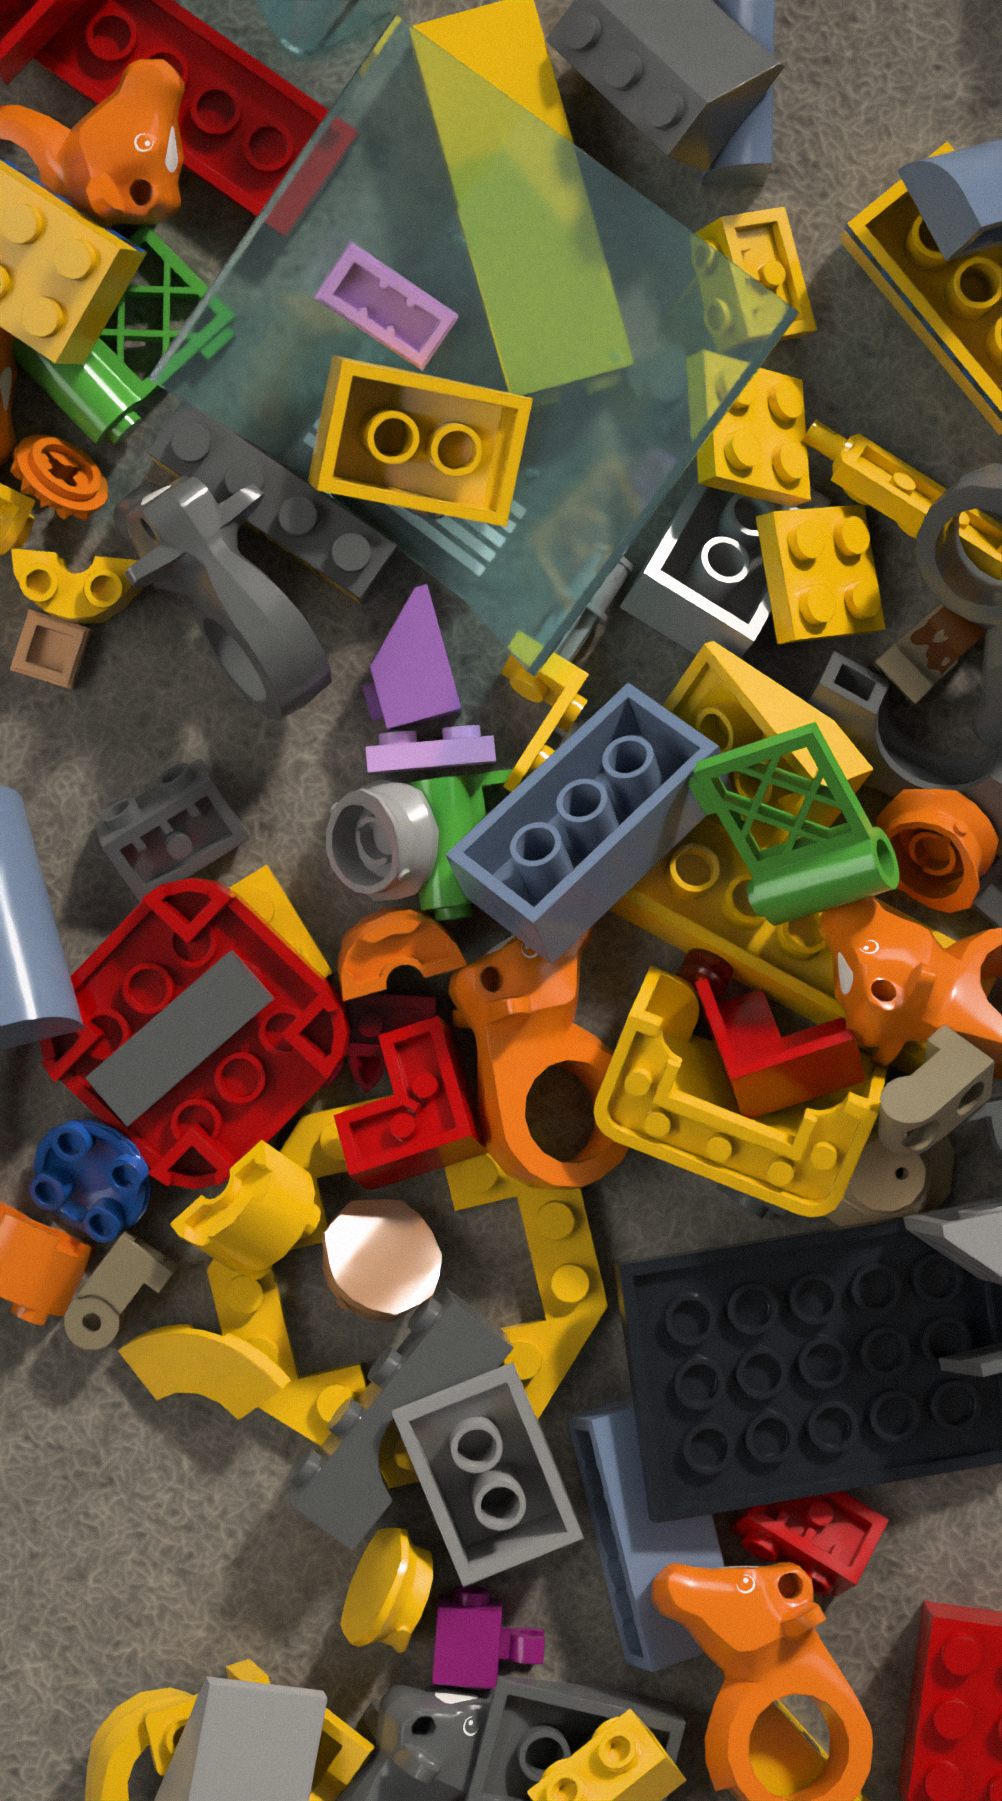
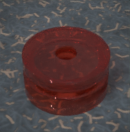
(705, 964)

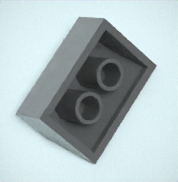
(669, 68)

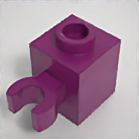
(472, 1639)

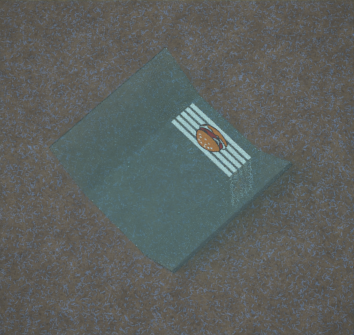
(561, 296)

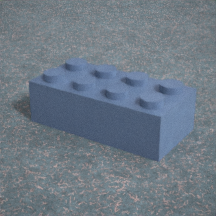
(585, 823)

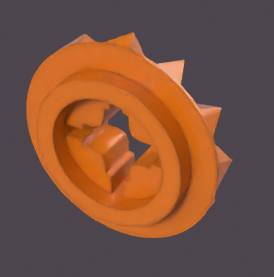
(45, 467)

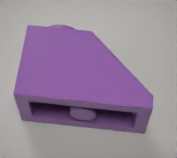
(412, 669)

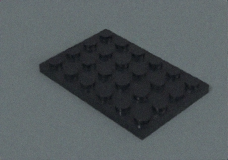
(805, 1367)

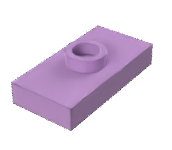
(385, 305)

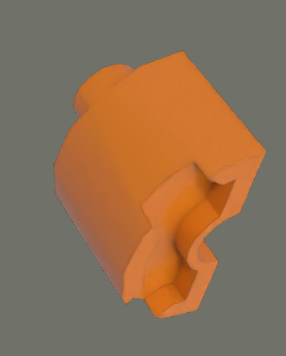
(394, 939)
(39, 1266)

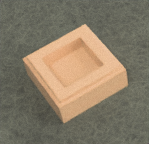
(50, 649)

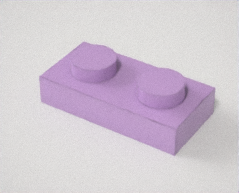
(403, 753)

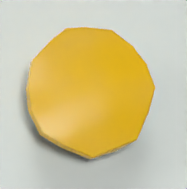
(387, 1591)

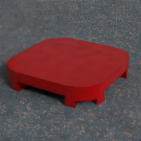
(248, 1082)

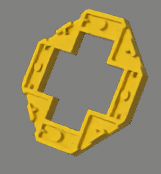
(542, 1348)

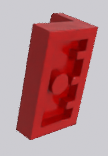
(822, 1534)

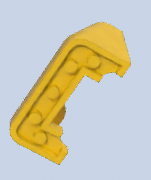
(675, 1104)

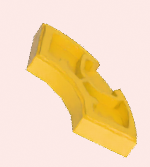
(205, 1364)

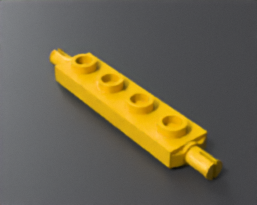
(902, 492)

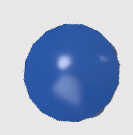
(92, 1178)

